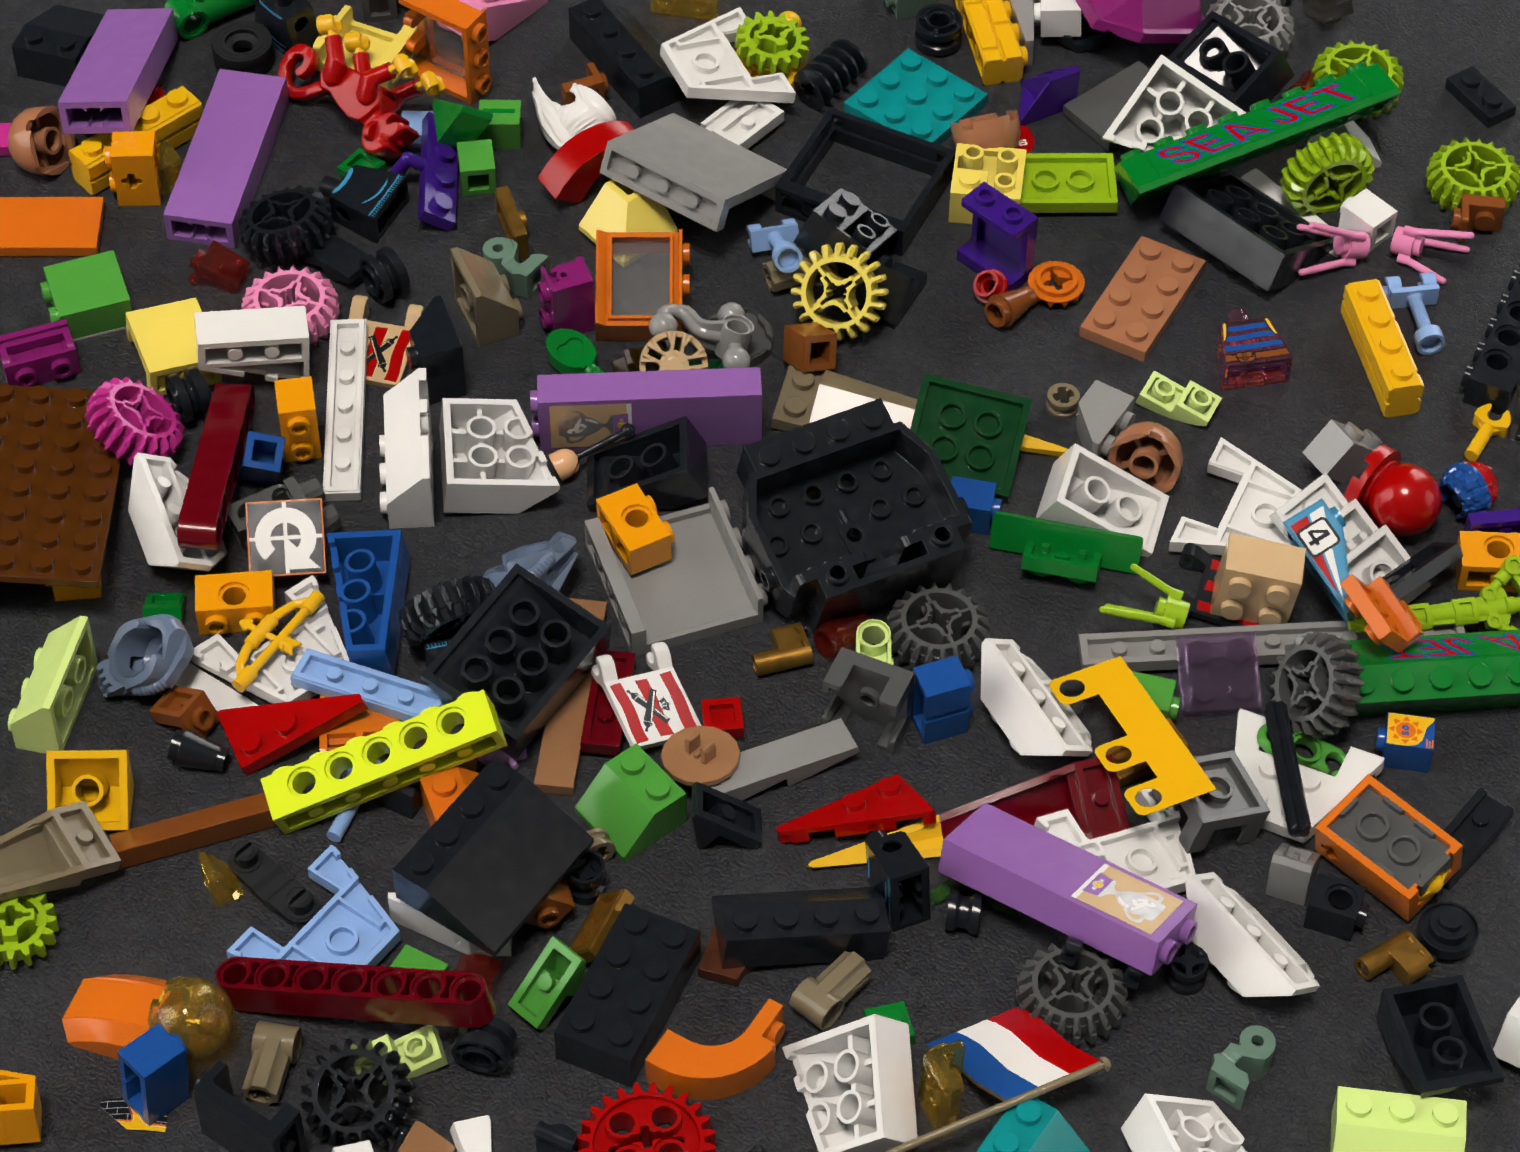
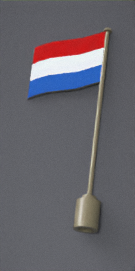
(1014, 1062)

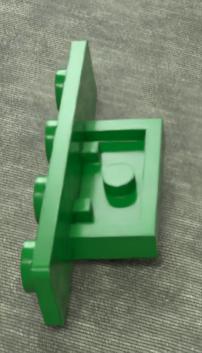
(1064, 547)

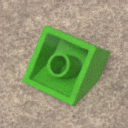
(633, 802)

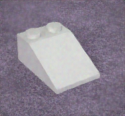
(1103, 497)

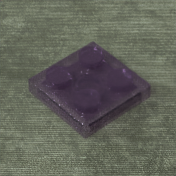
(1218, 673)

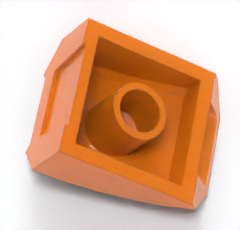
(110, 1012)

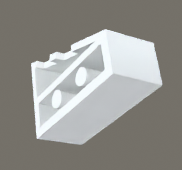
(254, 341)

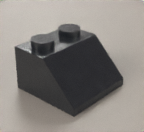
(439, 350)

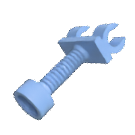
(780, 240)
(1428, 337)

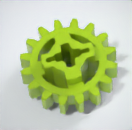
(772, 42)
(25, 928)

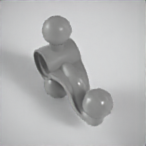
(726, 336)

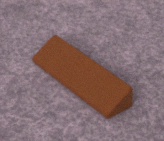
(192, 830)

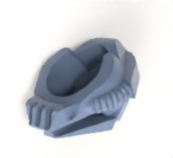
(539, 559)
(160, 657)

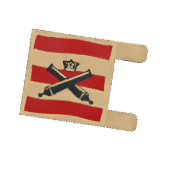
(385, 344)

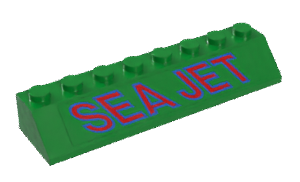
(1256, 132)
(1440, 673)

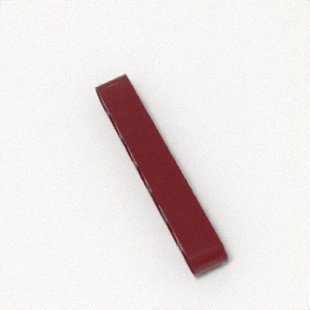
(216, 467)
(357, 992)

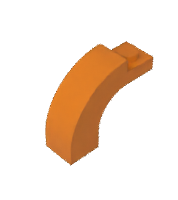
(719, 1069)

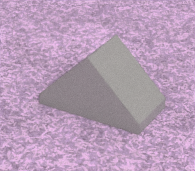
(1292, 873)

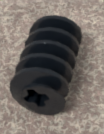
(829, 73)

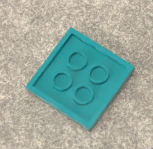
(916, 98)

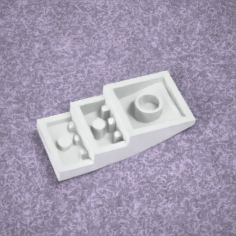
(1368, 548)

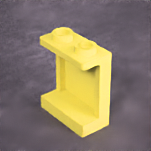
(383, 44)
(166, 341)

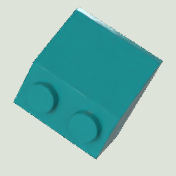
(1032, 1128)

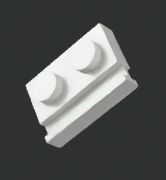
(744, 121)

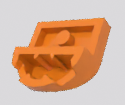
(1387, 617)

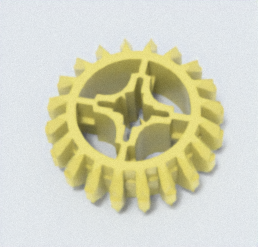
(829, 278)

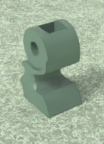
(521, 276)
(1239, 1063)

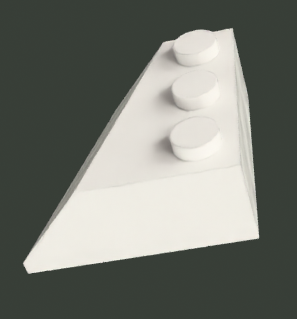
(1166, 106)
(407, 454)
(490, 458)
(857, 1085)
(1180, 1125)

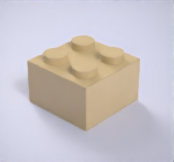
(1257, 580)

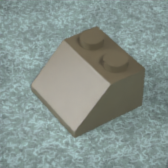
(484, 298)

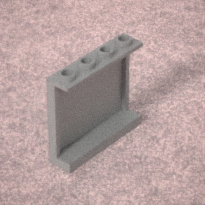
(689, 169)
(693, 595)

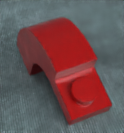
(579, 161)

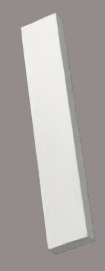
(345, 410)

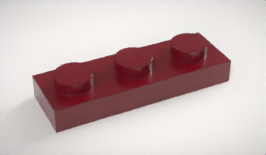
(601, 727)

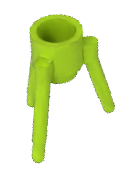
(1167, 612)

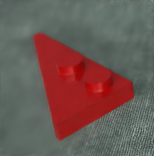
(273, 730)
(861, 812)

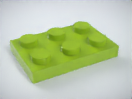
(1069, 183)

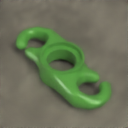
(1320, 749)

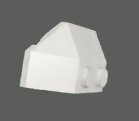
(155, 508)
(1025, 706)
(1244, 943)

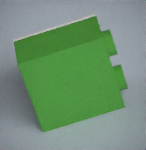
(87, 295)

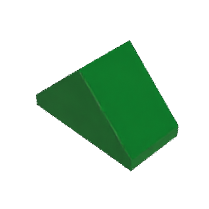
(458, 122)

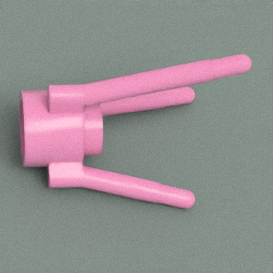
(1410, 242)
(1346, 243)

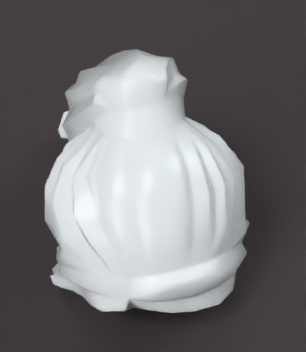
(565, 121)

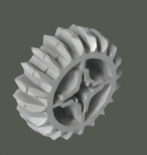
(1261, 18)

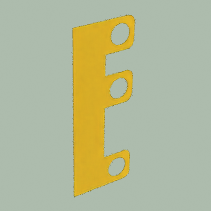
(1147, 731)

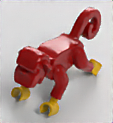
(359, 89)

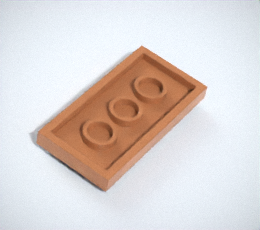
(1142, 298)

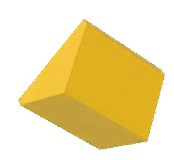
(96, 777)

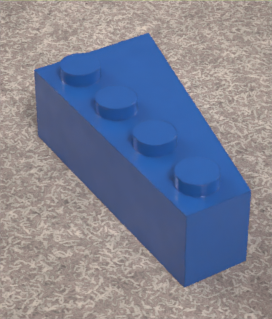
(371, 591)

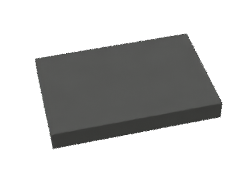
(1100, 105)

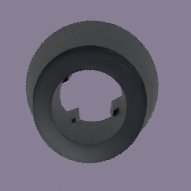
(196, 751)

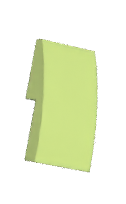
(1188, 405)
(419, 1050)

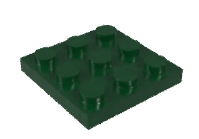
(972, 429)

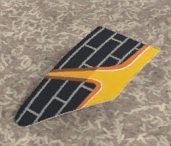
(129, 1118)

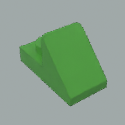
(548, 982)

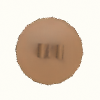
(700, 755)

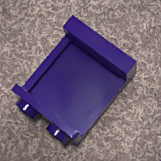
(1000, 236)

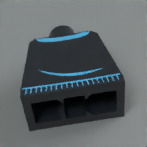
(288, 22)
(366, 199)
(897, 860)

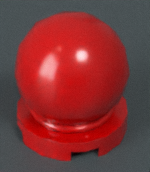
(1396, 493)

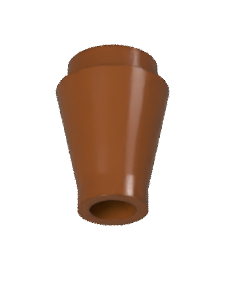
(1008, 306)

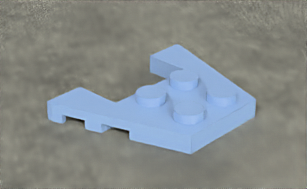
(345, 931)

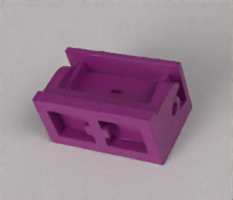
(567, 297)
(39, 354)

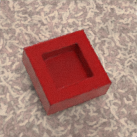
(724, 715)

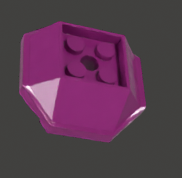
(1144, 19)

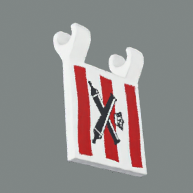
(650, 703)

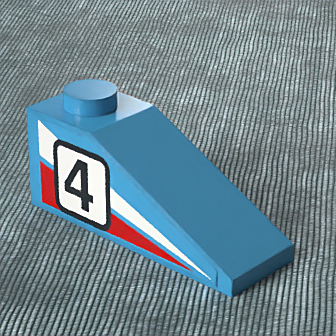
(1325, 557)

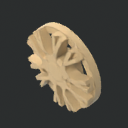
(673, 358)

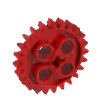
(641, 1115)

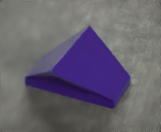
(1047, 93)

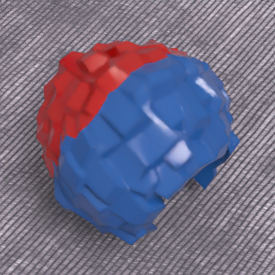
(1469, 486)

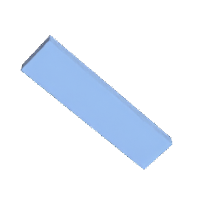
(380, 690)

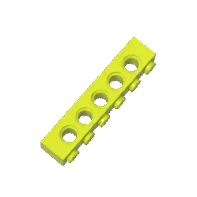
(404, 766)

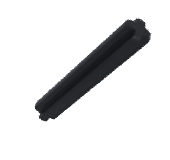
(1287, 769)

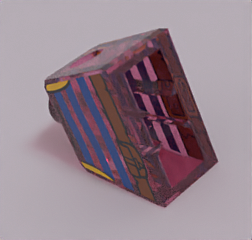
(1251, 352)

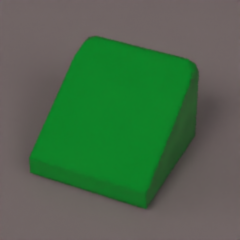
(165, 603)

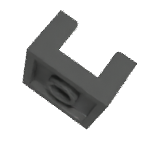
(872, 691)
(1230, 805)

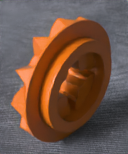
(1064, 275)

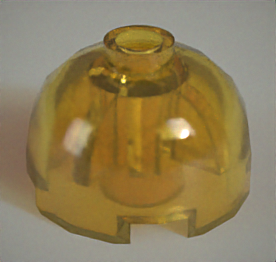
(196, 1013)

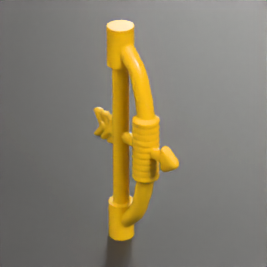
(263, 630)

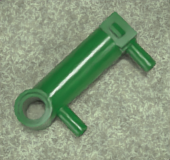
(195, 15)

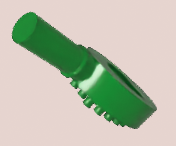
(571, 352)

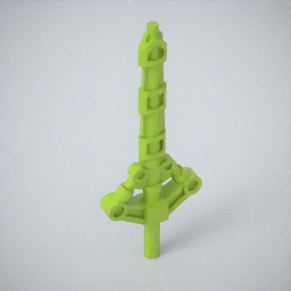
(1490, 607)

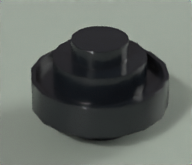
(1448, 930)

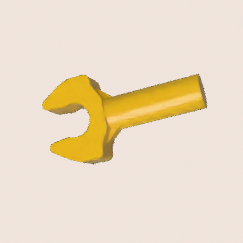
(1487, 429)

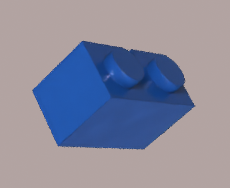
(942, 699)
(154, 1073)

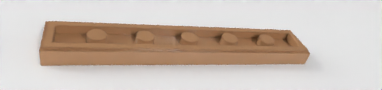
(562, 733)

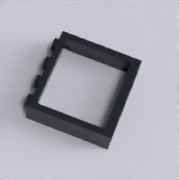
(799, 201)

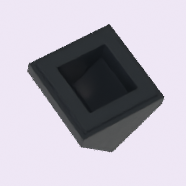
(403, 801)

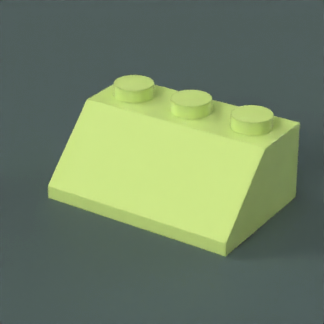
(55, 688)
(1396, 1122)

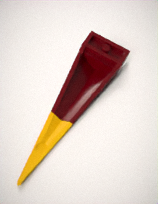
(1081, 787)

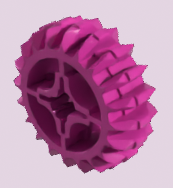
(133, 420)

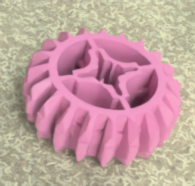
(297, 289)

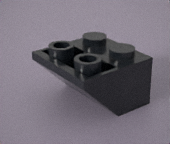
(846, 221)

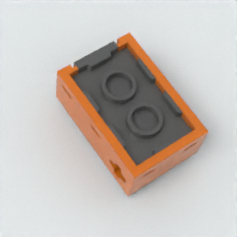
(1388, 847)

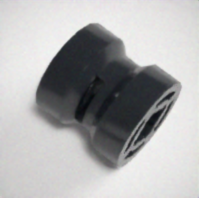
(587, 878)

